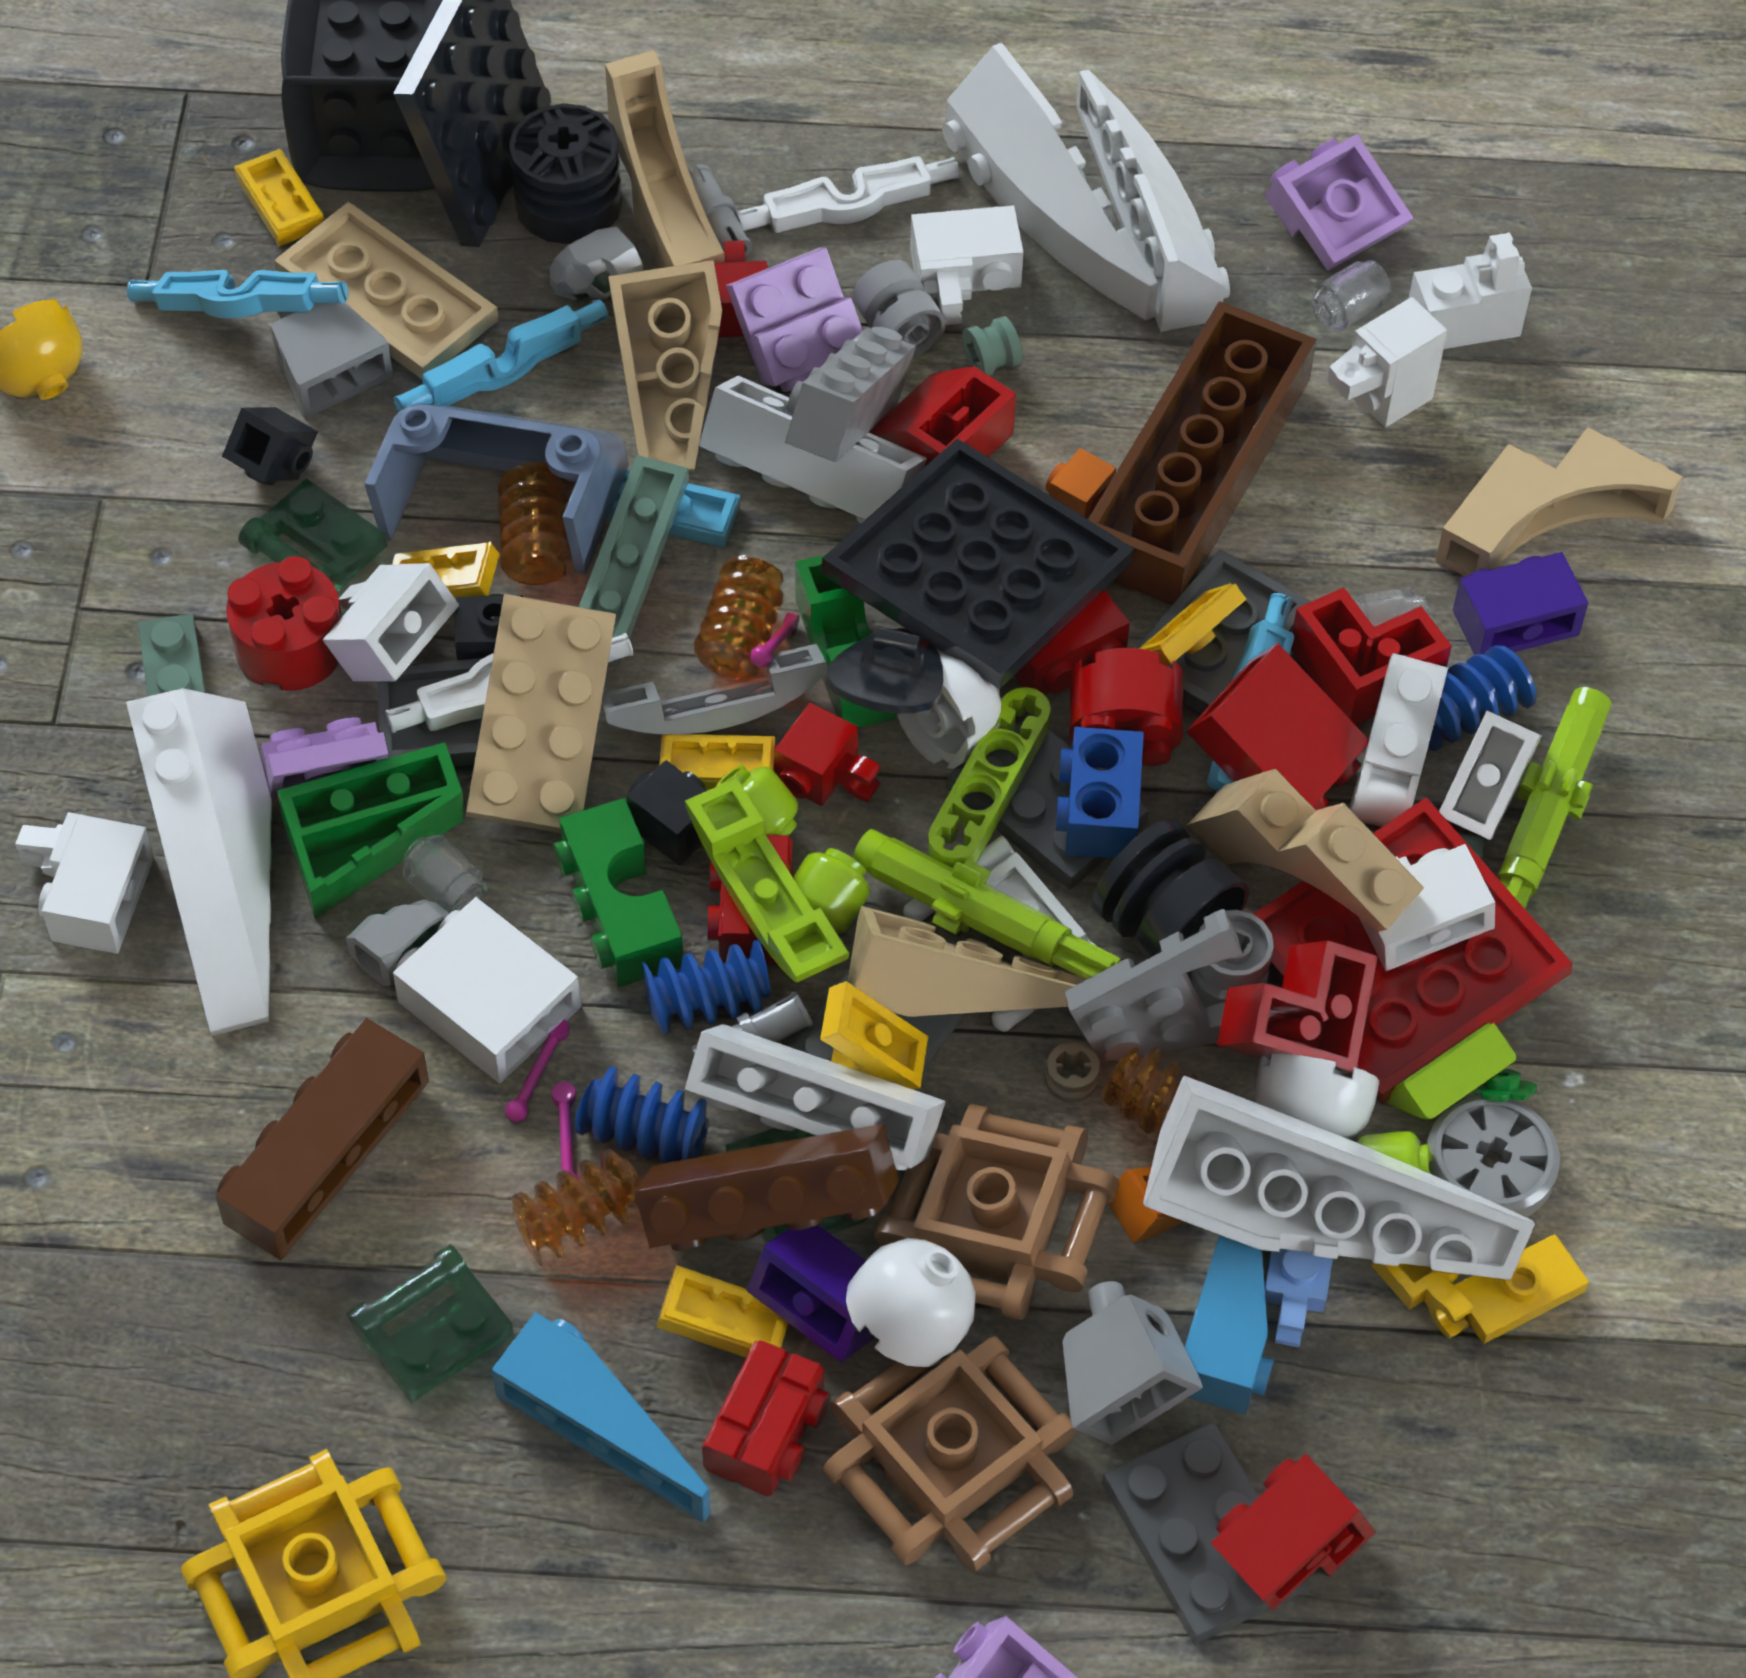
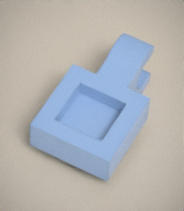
(1297, 1284)

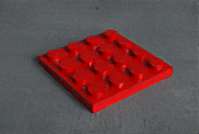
(1441, 996)

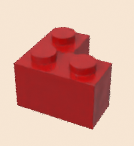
(1352, 656)
(1312, 1015)
(1291, 1531)

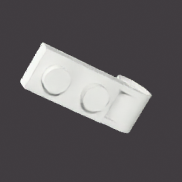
(1398, 740)

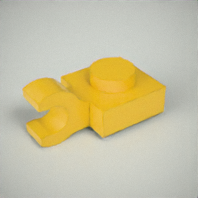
(1421, 1283)

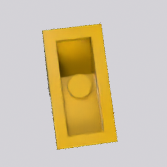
(872, 1037)

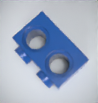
(1105, 793)

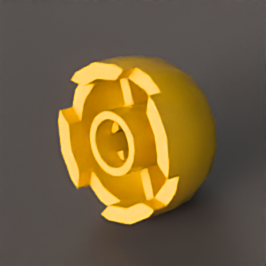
(39, 350)

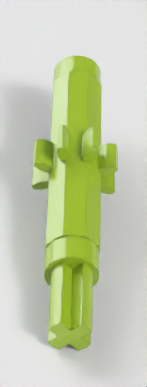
(1554, 792)
(968, 901)

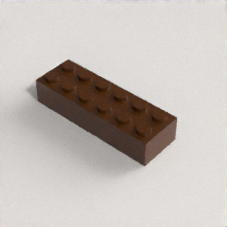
(1203, 447)

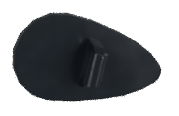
(888, 672)

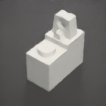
(965, 254)
(1479, 298)
(1392, 363)
(389, 620)
(1489, 775)
(96, 876)
(1444, 913)

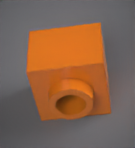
(1080, 482)

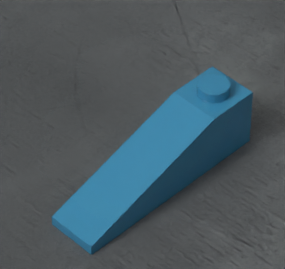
(1231, 1328)
(572, 1392)

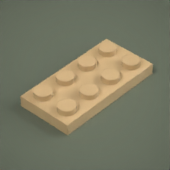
(394, 288)
(540, 713)

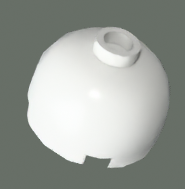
(959, 720)
(1317, 1092)
(913, 1301)

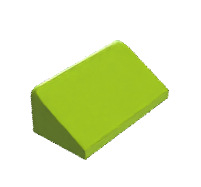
(1454, 1073)

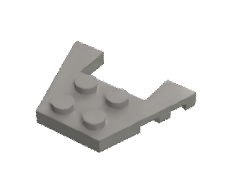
(1155, 999)

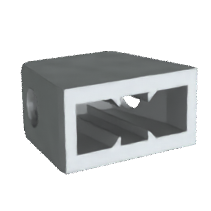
(329, 355)
(1124, 1365)

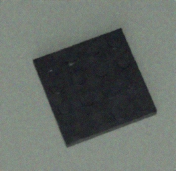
(463, 101)
(977, 562)

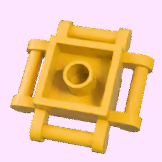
(313, 1570)

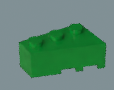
(365, 819)

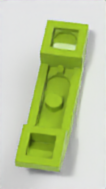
(760, 883)

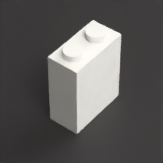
(486, 989)

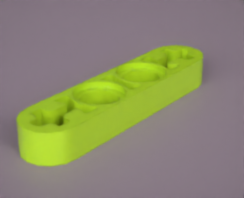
(995, 781)

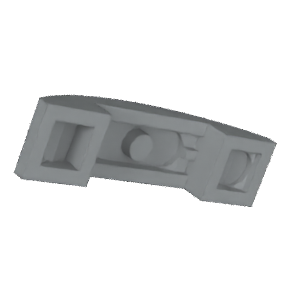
(786, 679)

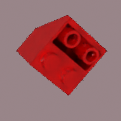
(949, 407)

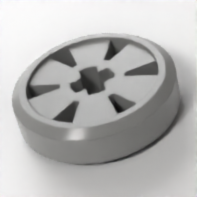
(1512, 1130)

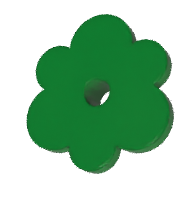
(1506, 1086)

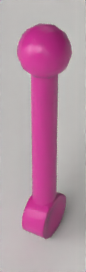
(762, 655)
(563, 1097)
(516, 1109)

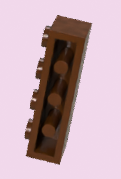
(321, 1138)
(767, 1187)

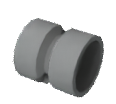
(897, 300)
(1245, 969)

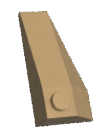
(667, 351)
(923, 975)

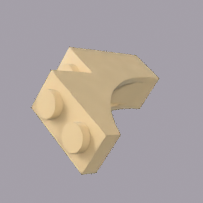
(651, 152)
(1528, 497)
(1330, 847)

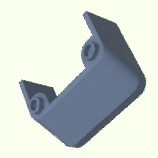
(499, 442)

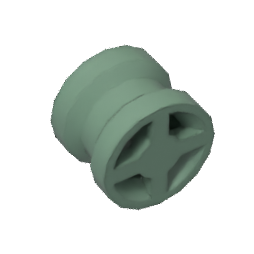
(993, 346)

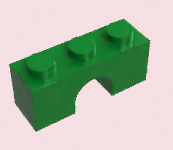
(834, 623)
(601, 852)

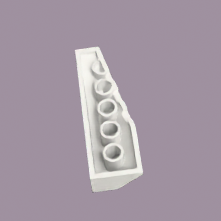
(1013, 150)
(1153, 209)
(215, 841)
(1315, 1192)

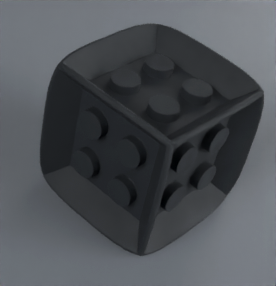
(340, 88)

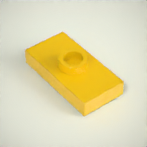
(279, 196)
(463, 569)
(1194, 625)
(716, 755)
(1540, 1282)
(718, 1313)

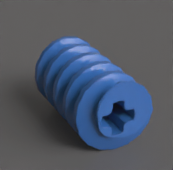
(1482, 684)
(707, 987)
(642, 1119)

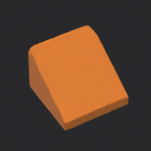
(1136, 1219)

